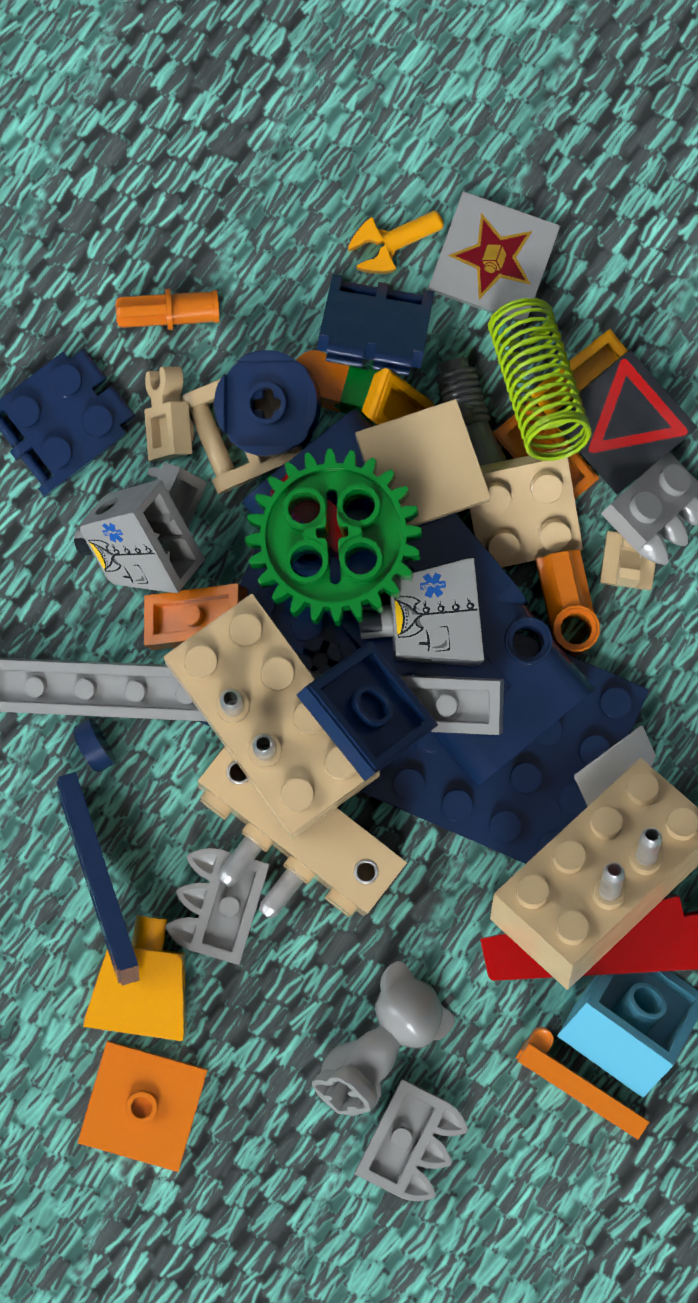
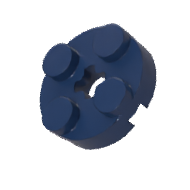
(246, 382)

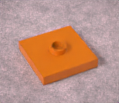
(142, 1106)

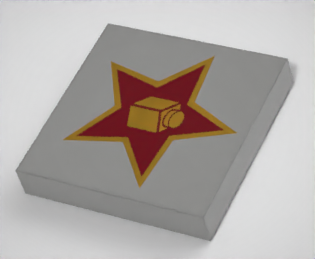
(493, 255)

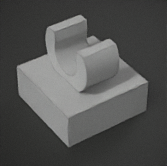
(182, 487)

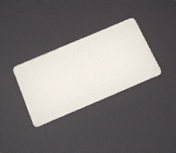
(613, 763)

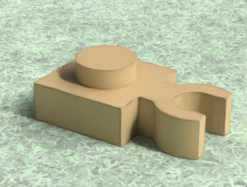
(168, 420)

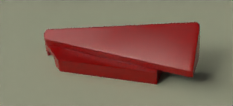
(658, 943)

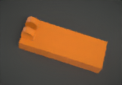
(535, 1057)

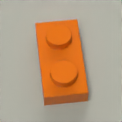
(178, 616)

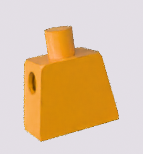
(154, 1003)

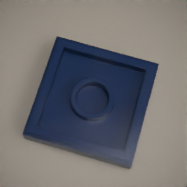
(367, 710)

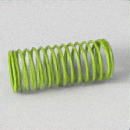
(551, 420)

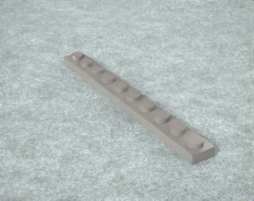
(154, 693)

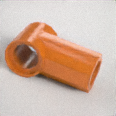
(567, 596)

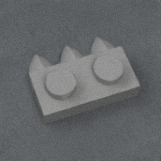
(656, 509)
(222, 909)
(407, 1141)

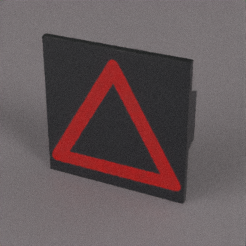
(629, 422)

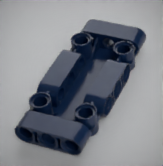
(535, 687)

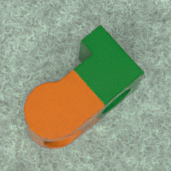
(340, 385)

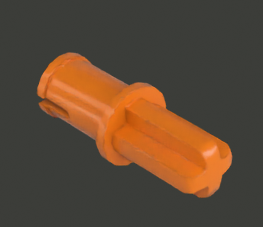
(167, 309)

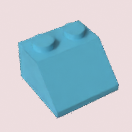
(633, 1025)

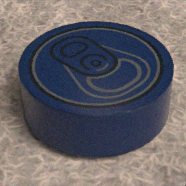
(94, 745)

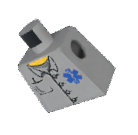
(140, 539)
(433, 617)

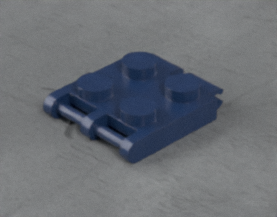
(375, 326)
(63, 418)

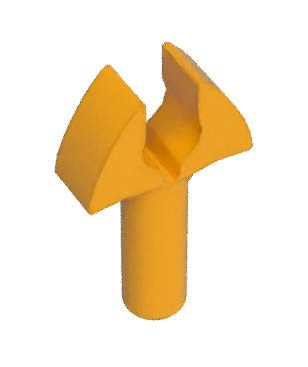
(393, 240)

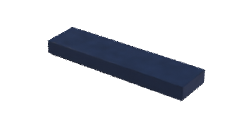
(97, 879)

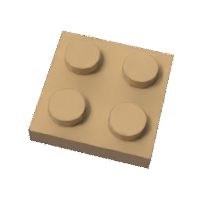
(528, 510)

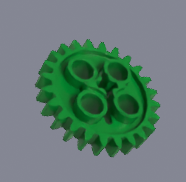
(381, 534)

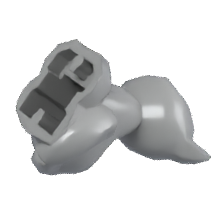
(407, 1017)

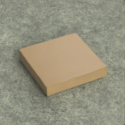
(431, 458)

